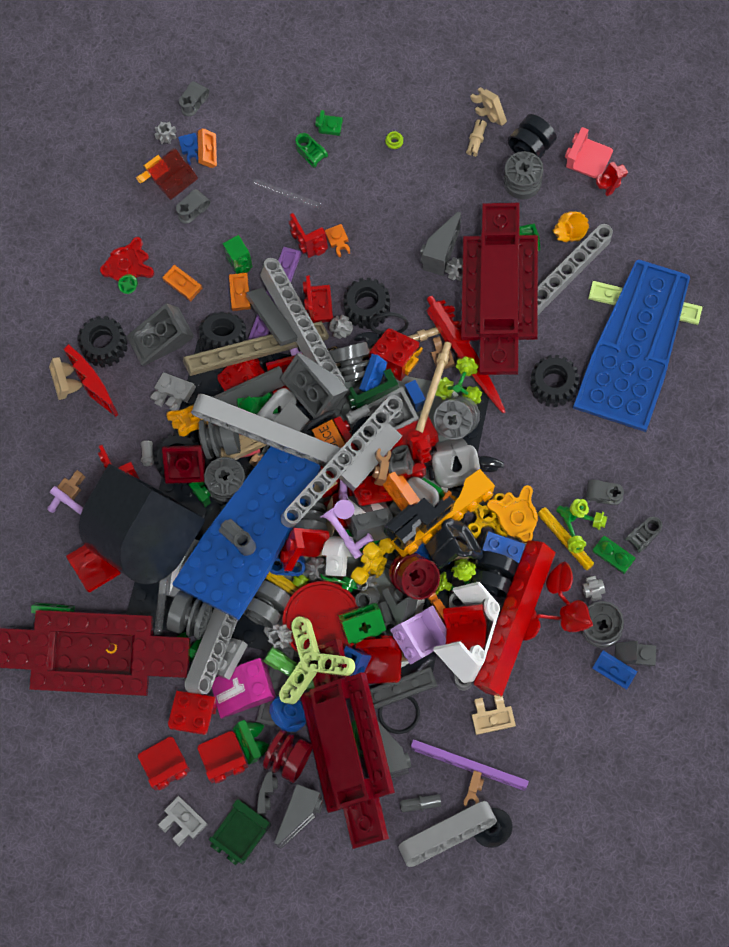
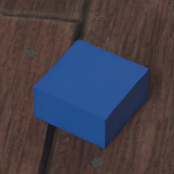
(415, 395)

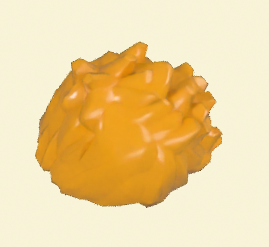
(571, 227)

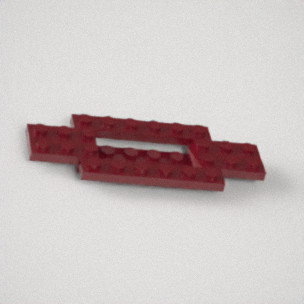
(494, 274)
(80, 659)
(338, 754)

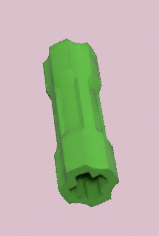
(281, 662)

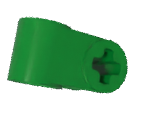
(312, 151)

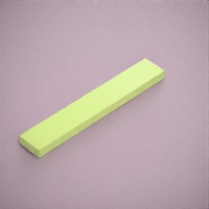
(609, 294)

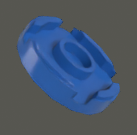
(287, 716)

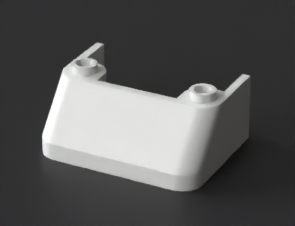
(455, 655)

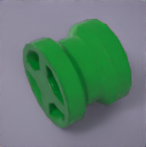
(127, 287)

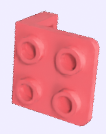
(587, 155)

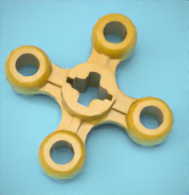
(490, 521)
(373, 561)

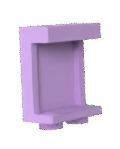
(420, 634)

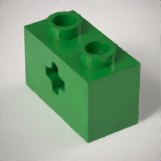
(237, 255)
(352, 623)

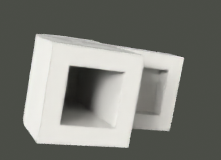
(336, 556)

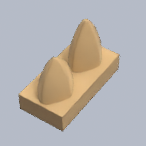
(63, 385)

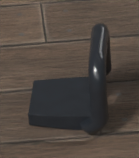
(445, 548)

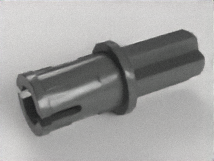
(420, 803)

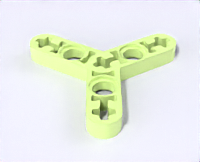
(304, 666)

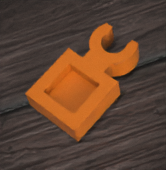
(337, 237)
(438, 605)

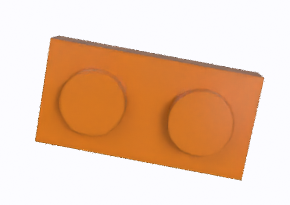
(207, 148)
(182, 283)
(238, 287)

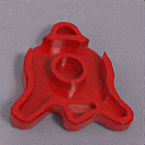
(127, 261)

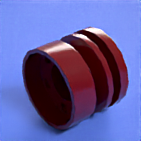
(422, 581)
(286, 755)

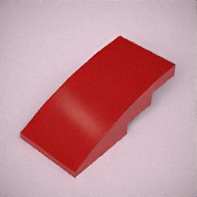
(90, 380)

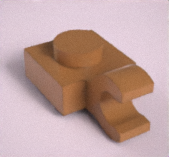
(438, 346)
(380, 471)
(70, 487)
(476, 784)

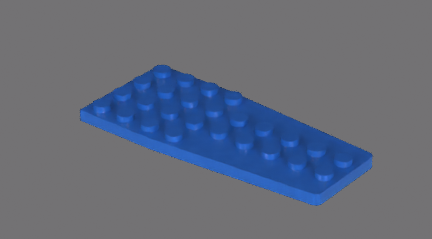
(635, 347)
(216, 568)

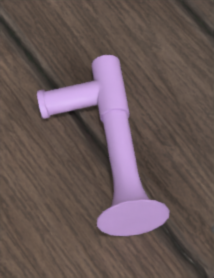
(61, 496)
(344, 508)
(353, 547)

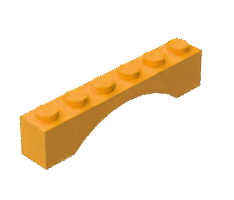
(474, 491)

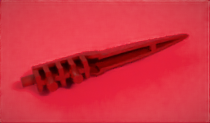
(452, 333)

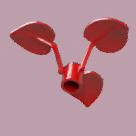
(573, 616)

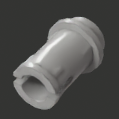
(355, 415)
(147, 453)

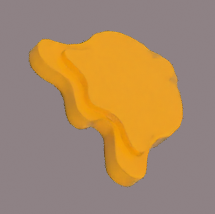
(184, 420)
(516, 515)

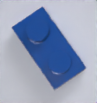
(373, 373)
(614, 669)

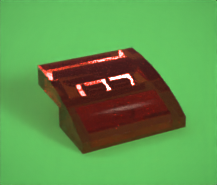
(172, 174)

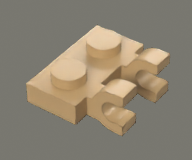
(492, 106)
(492, 720)

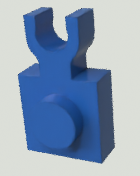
(189, 146)

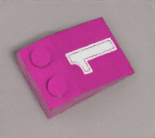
(246, 689)

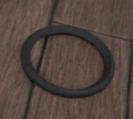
(388, 314)
(331, 414)
(404, 730)

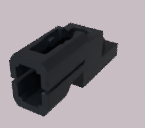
(415, 518)

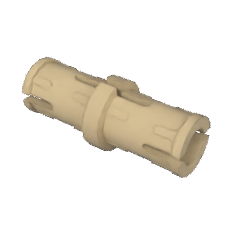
(476, 137)

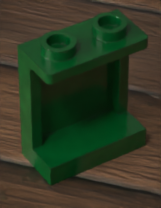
(373, 394)
(239, 833)

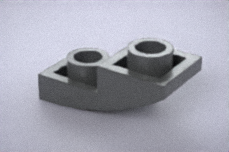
(267, 788)

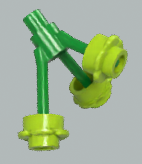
(579, 509)

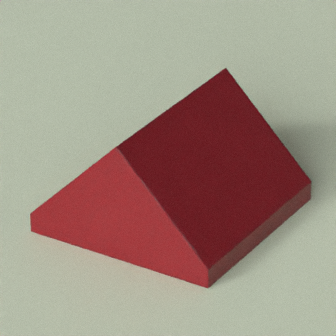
(184, 464)

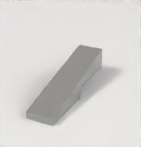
(366, 460)

